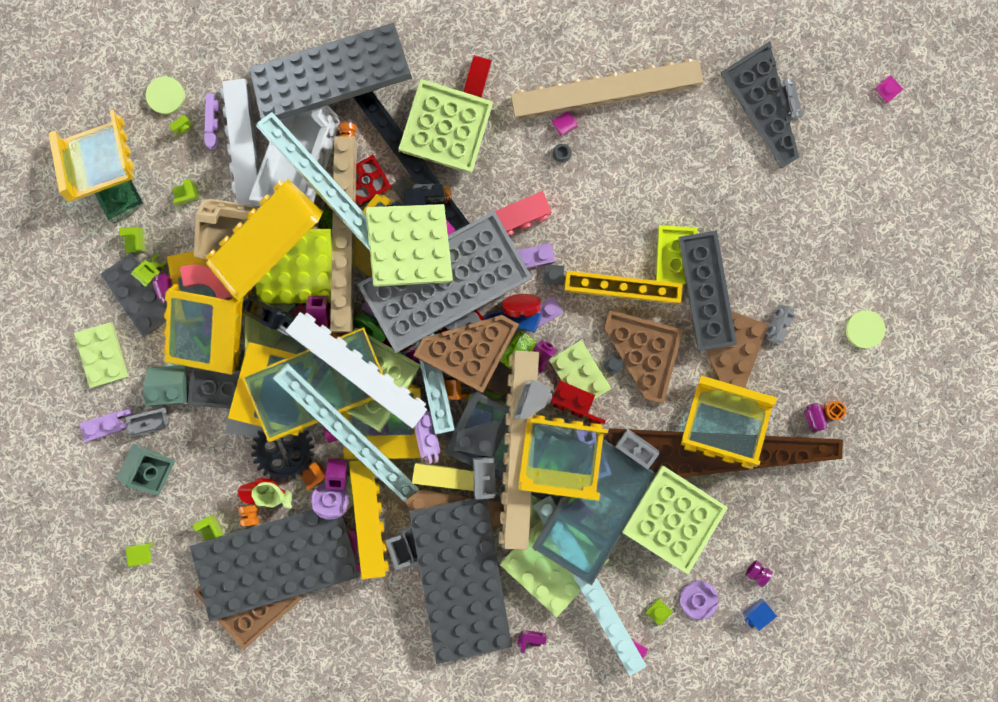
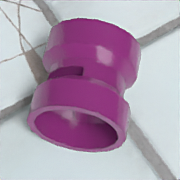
(759, 573)

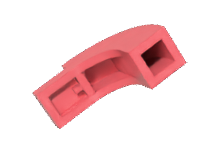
(203, 276)

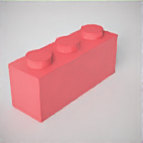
(524, 213)

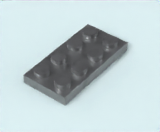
(136, 299)

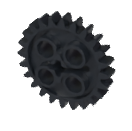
(267, 456)

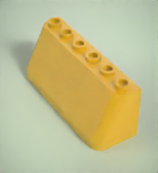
(263, 238)

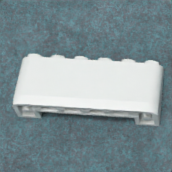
(316, 133)

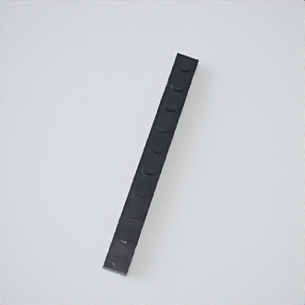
(415, 166)

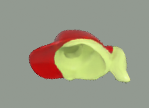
(264, 493)

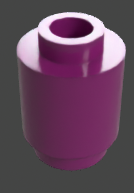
(161, 285)
(816, 417)

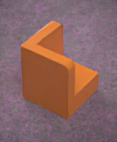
(453, 389)
(313, 476)

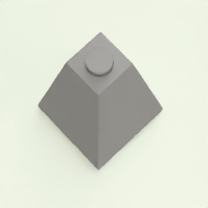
(532, 399)

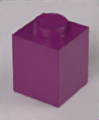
(319, 309)
(336, 474)

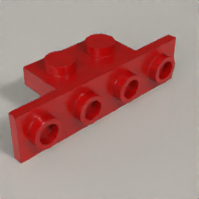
(576, 400)

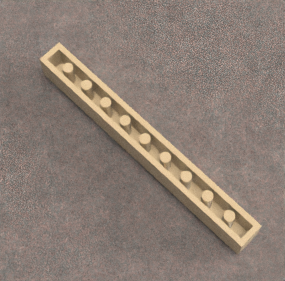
(606, 90)
(343, 240)
(516, 502)

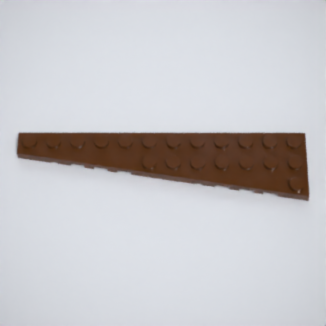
(774, 452)

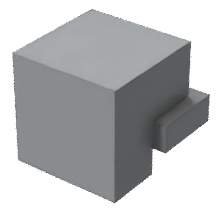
(402, 548)

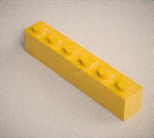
(623, 287)
(367, 521)

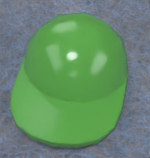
(370, 325)

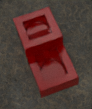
(477, 76)

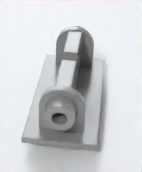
(791, 98)
(782, 316)

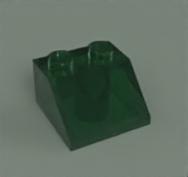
(119, 201)

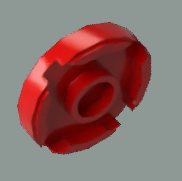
(521, 304)

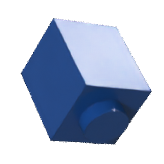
(759, 615)

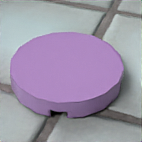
(330, 502)
(693, 594)

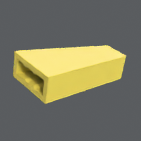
(443, 476)

